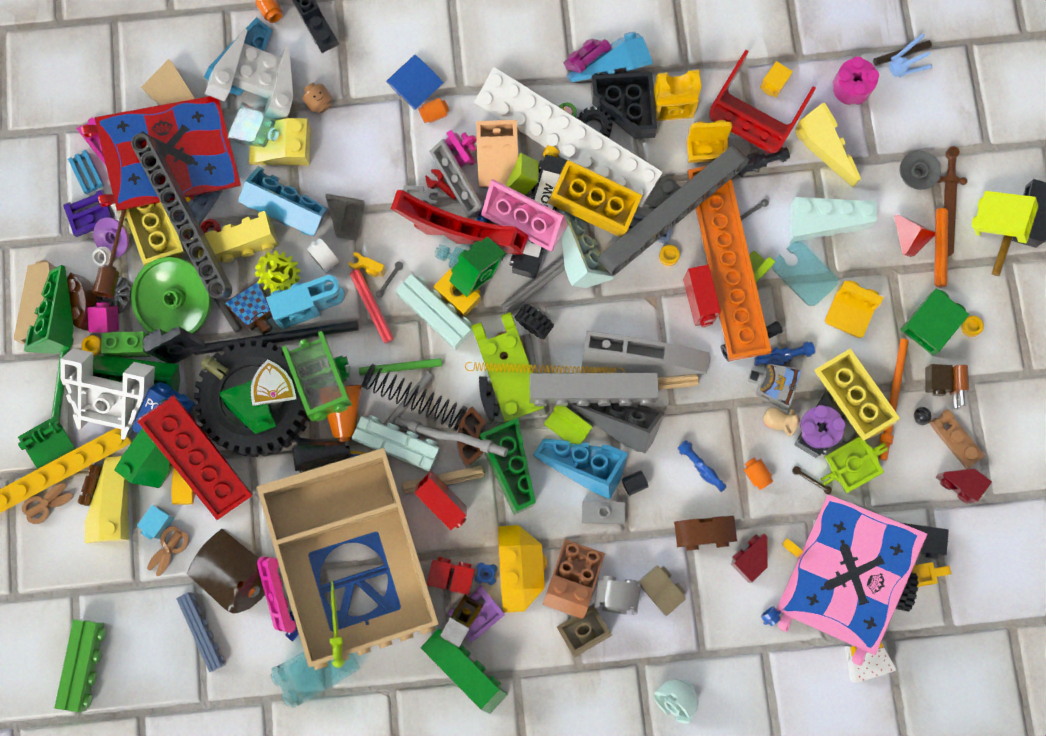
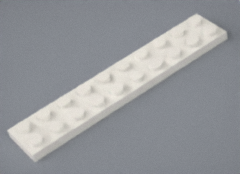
(572, 137)

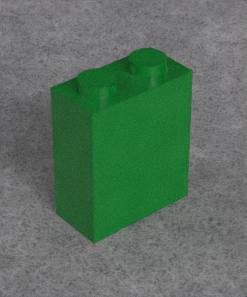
(935, 321)

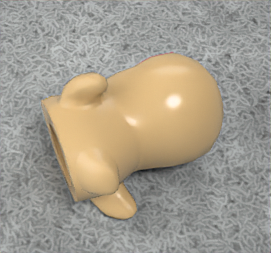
(778, 420)

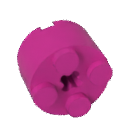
(855, 81)

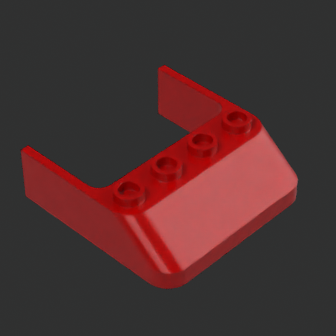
(750, 122)

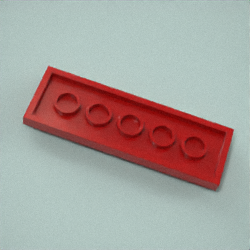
(194, 457)

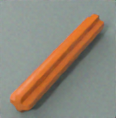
(941, 247)

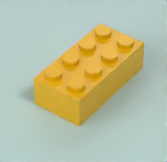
(594, 199)

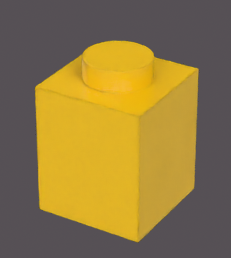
(776, 79)

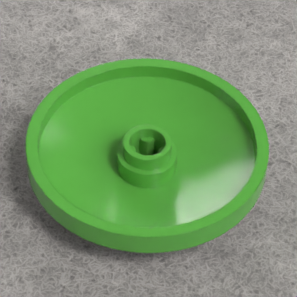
(170, 296)

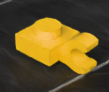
(372, 267)
(928, 574)

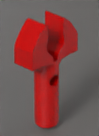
(440, 183)

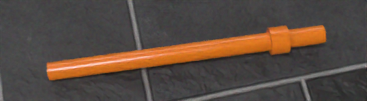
(887, 437)

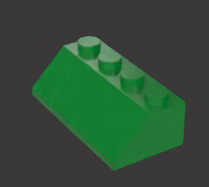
(114, 367)

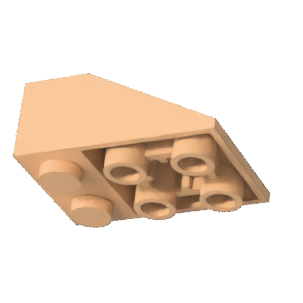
(496, 150)

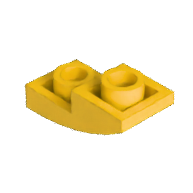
(181, 492)

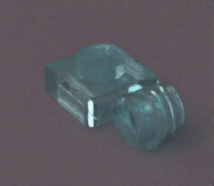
(443, 252)

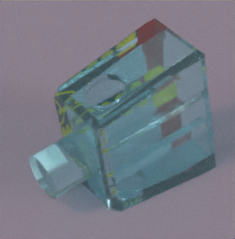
(252, 127)

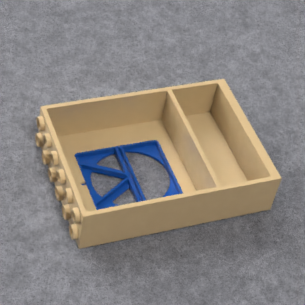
(336, 507)

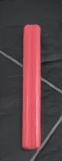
(371, 306)

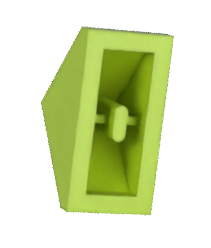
(524, 174)

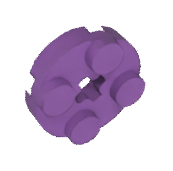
(834, 424)

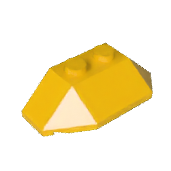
(519, 568)

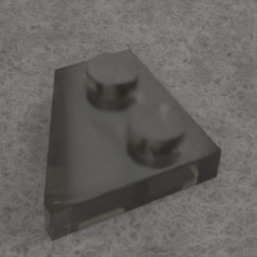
(345, 215)

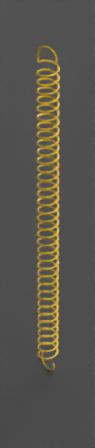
(537, 368)

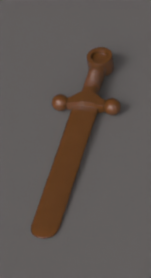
(951, 193)

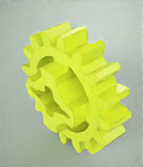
(278, 269)

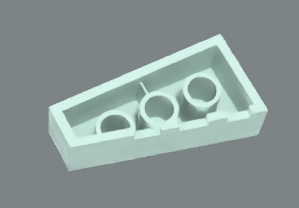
(827, 217)

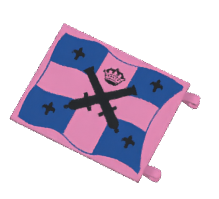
(851, 575)

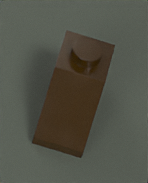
(461, 620)

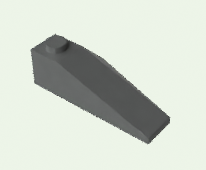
(627, 424)

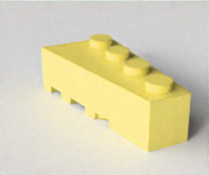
(242, 239)

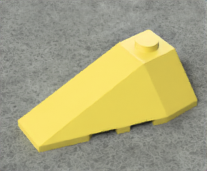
(821, 138)
(108, 510)

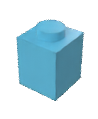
(155, 522)

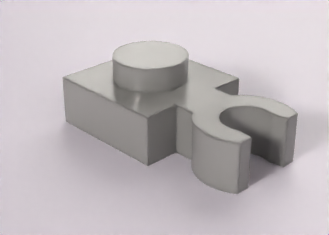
(418, 192)

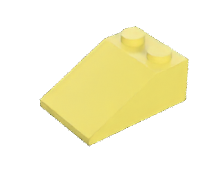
(289, 148)

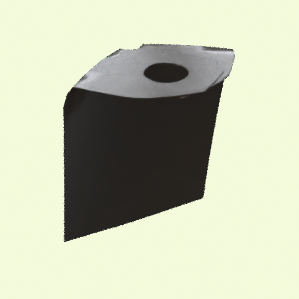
(221, 566)

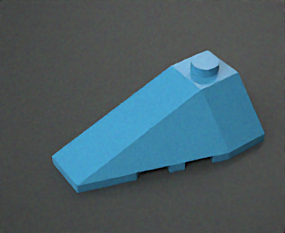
(257, 36)
(626, 52)
(590, 466)

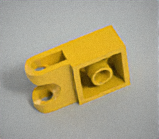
(677, 95)

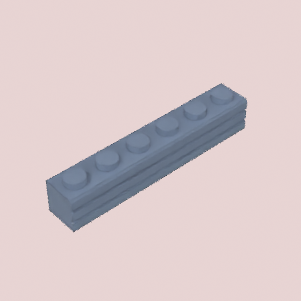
(200, 631)

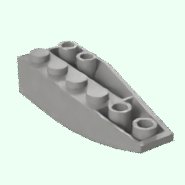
(641, 356)

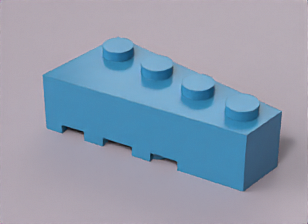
(281, 202)

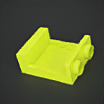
(1005, 215)

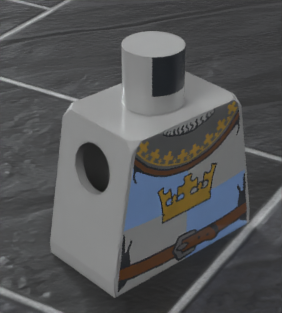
(776, 384)

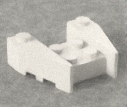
(257, 73)
(103, 399)

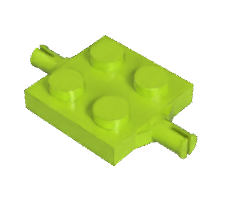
(854, 464)

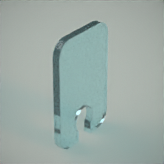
(809, 277)

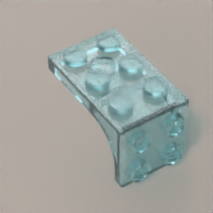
(303, 682)

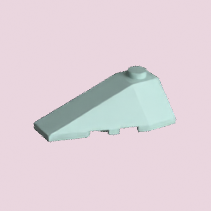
(581, 255)

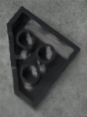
(628, 101)

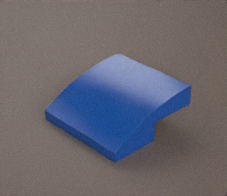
(414, 81)

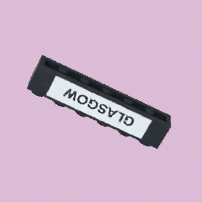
(529, 262)

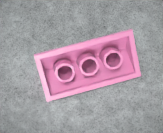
(517, 210)

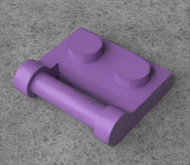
(486, 618)

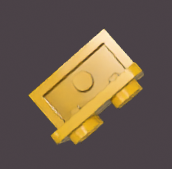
(707, 140)
(852, 308)

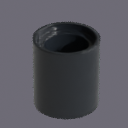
(635, 483)

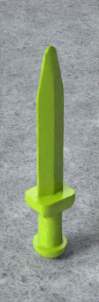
(337, 641)

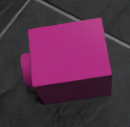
(103, 318)

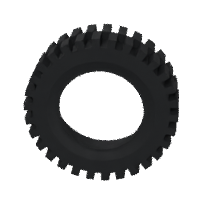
(240, 439)

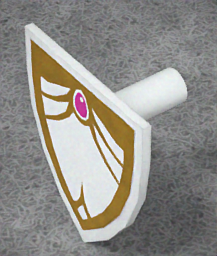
(271, 385)

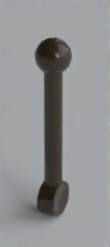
(797, 471)

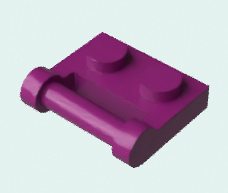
(585, 55)

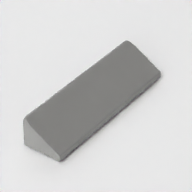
(456, 179)

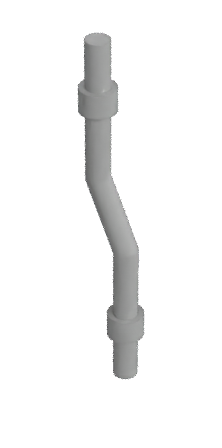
(485, 445)

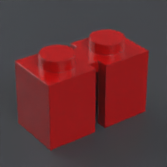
(441, 571)

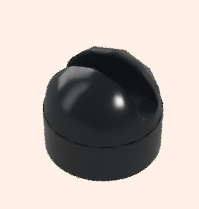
(922, 419)

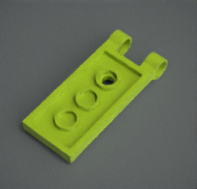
(509, 387)

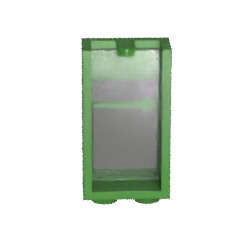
(317, 378)

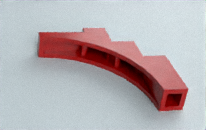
(455, 227)

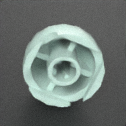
(678, 698)

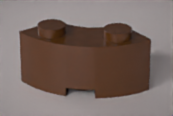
(81, 297)
(470, 425)
(705, 531)

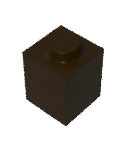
(938, 379)

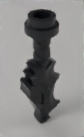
(759, 160)

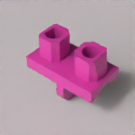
(455, 142)

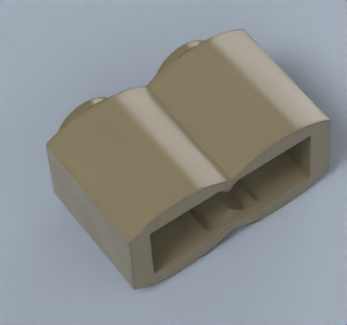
(662, 590)

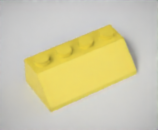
(153, 233)
(857, 395)

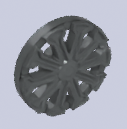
(119, 295)

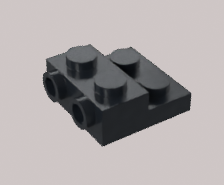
(172, 345)

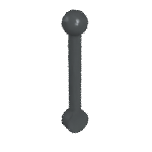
(764, 203)
(398, 266)

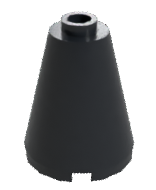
(315, 453)

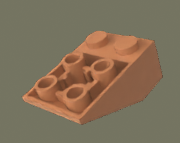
(574, 579)

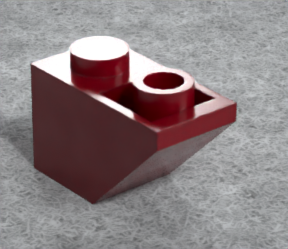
(967, 483)
(753, 559)

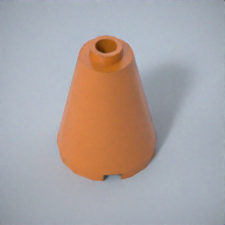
(344, 423)

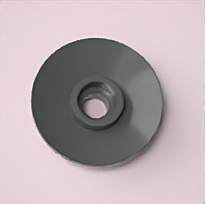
(923, 162)

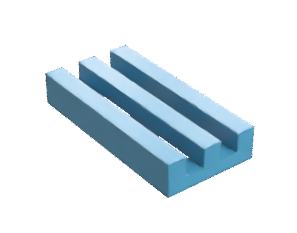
(79, 158)

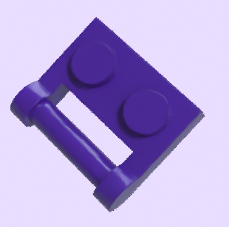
(85, 221)

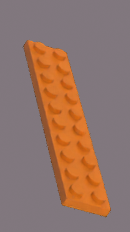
(732, 273)

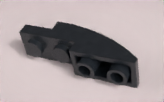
(316, 24)

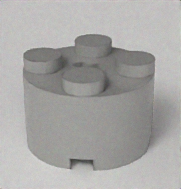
(617, 595)

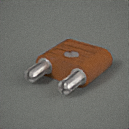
(960, 386)

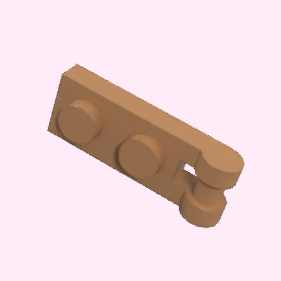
(957, 439)

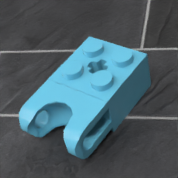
(304, 301)

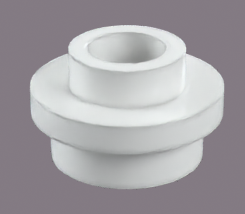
(101, 256)

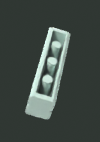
(434, 310)
(396, 443)

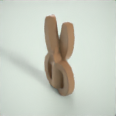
(49, 500)
(164, 555)

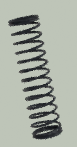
(367, 378)

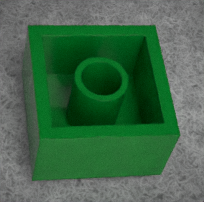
(476, 266)

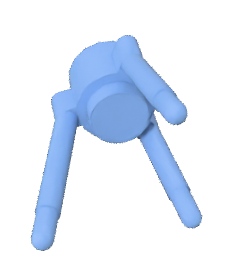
(899, 65)

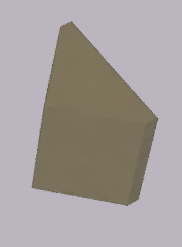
(584, 633)

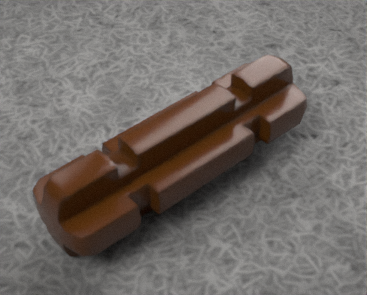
(89, 485)

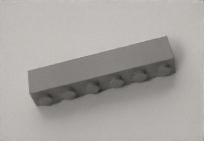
(593, 388)

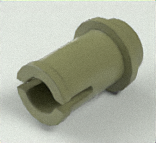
(213, 366)

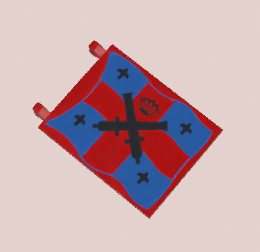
(190, 138)

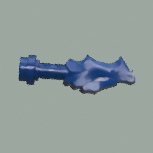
(783, 356)
(705, 471)

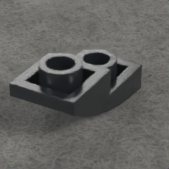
(490, 408)

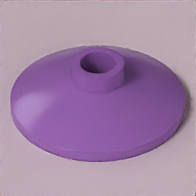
(105, 233)

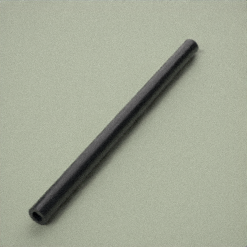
(284, 336)

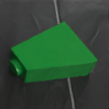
(239, 402)

